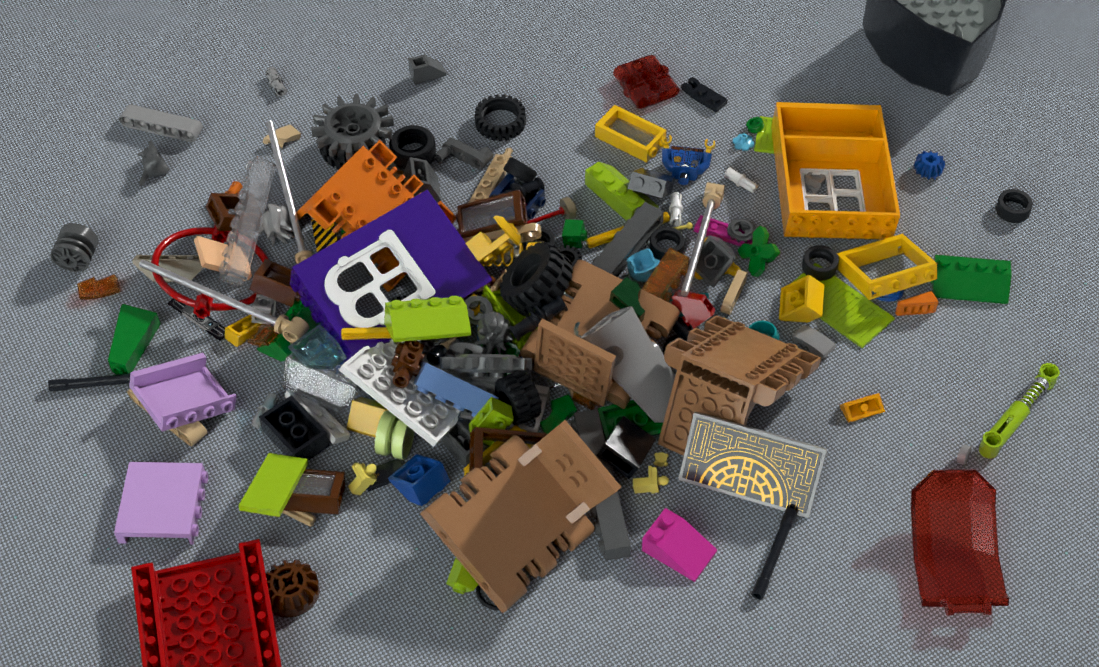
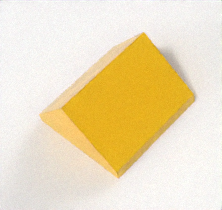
(365, 416)

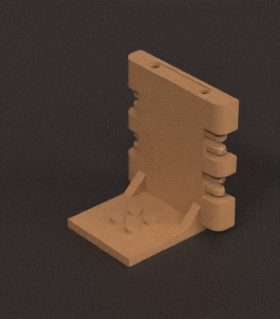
(577, 362)
(727, 374)
(519, 513)

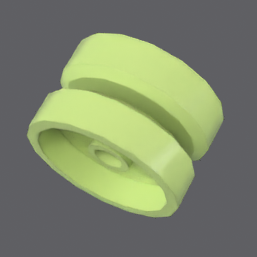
(393, 437)

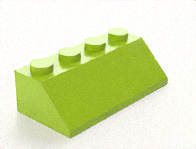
(614, 191)
(427, 319)

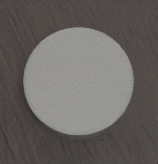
(964, 454)

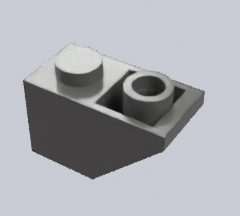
(425, 68)

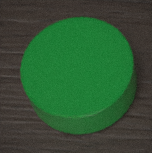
(755, 125)

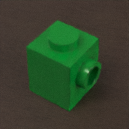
(574, 233)

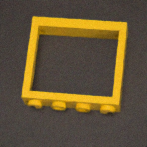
(852, 259)

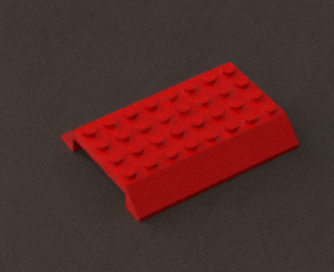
(207, 612)

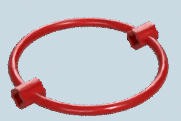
(203, 304)

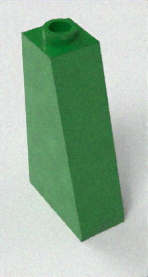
(131, 338)

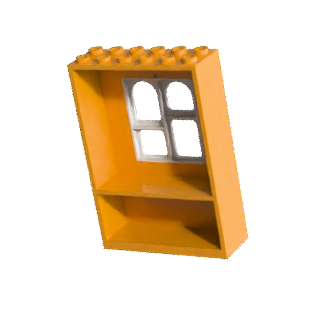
(833, 143)

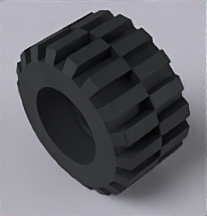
(521, 394)

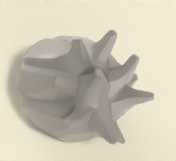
(277, 223)

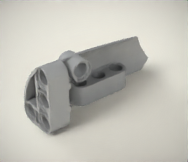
(638, 362)

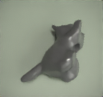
(152, 163)

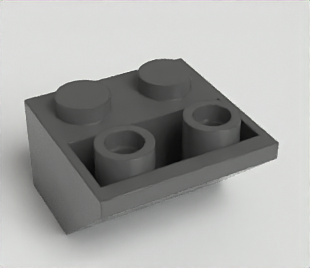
(425, 174)
(458, 442)

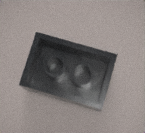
(294, 429)

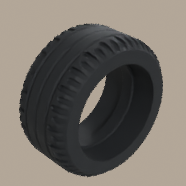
(409, 135)

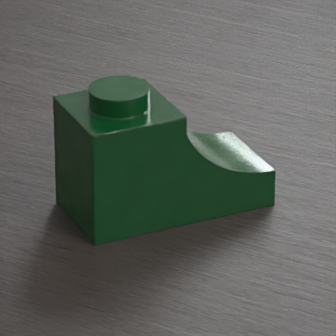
(627, 295)

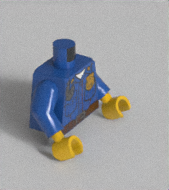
(686, 162)

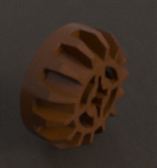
(292, 597)

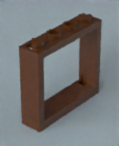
(479, 434)

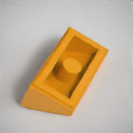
(862, 407)

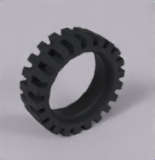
(498, 131)

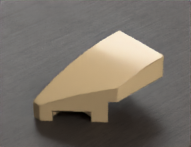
(284, 134)

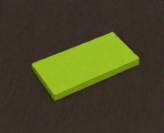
(273, 485)

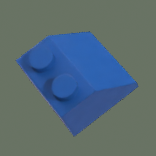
(420, 479)

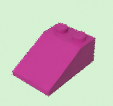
(678, 545)

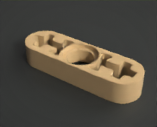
(734, 292)

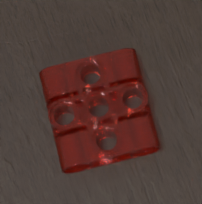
(646, 81)

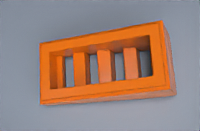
(919, 304)

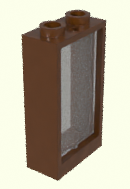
(479, 215)
(318, 492)

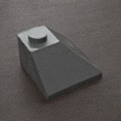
(714, 260)

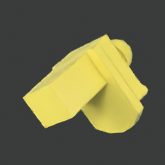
(364, 478)
(650, 483)

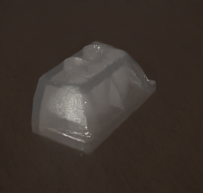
(326, 387)

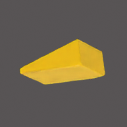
(240, 331)

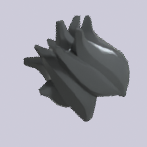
(494, 331)

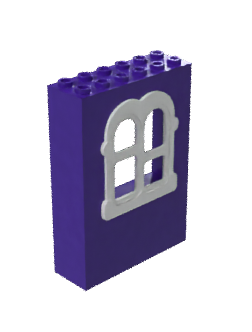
(421, 242)

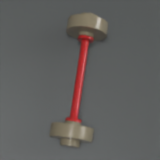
(566, 209)

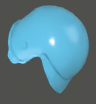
(641, 265)

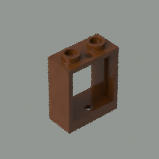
(217, 209)
(274, 282)

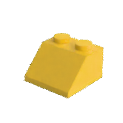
(802, 300)

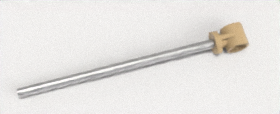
(712, 198)
(303, 253)
(291, 330)

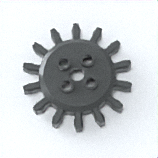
(354, 116)
(492, 364)

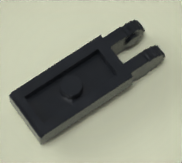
(704, 94)

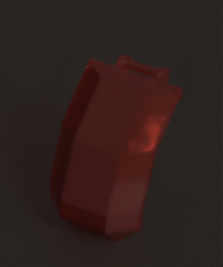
(957, 542)

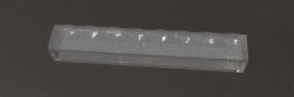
(247, 222)

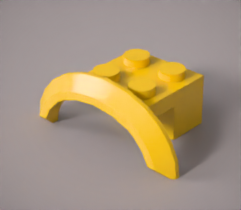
(486, 250)

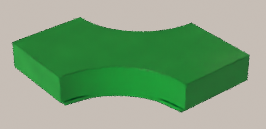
(562, 410)

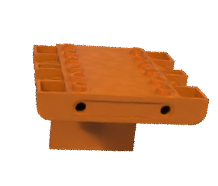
(361, 194)

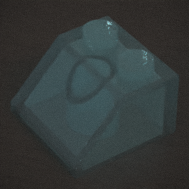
(318, 350)

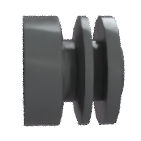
(74, 247)

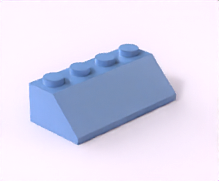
(451, 388)

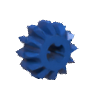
(929, 165)

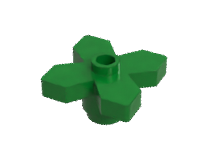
(759, 251)

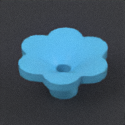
(743, 142)

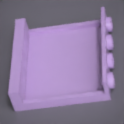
(180, 392)
(161, 501)

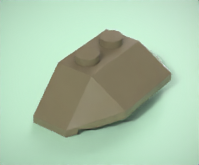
(183, 265)

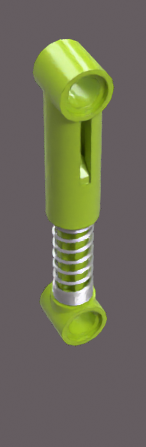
(1018, 411)

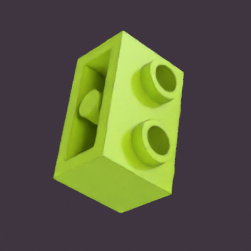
(493, 415)

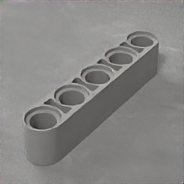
(160, 123)

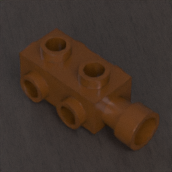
(406, 362)

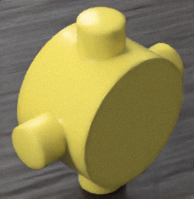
(660, 459)

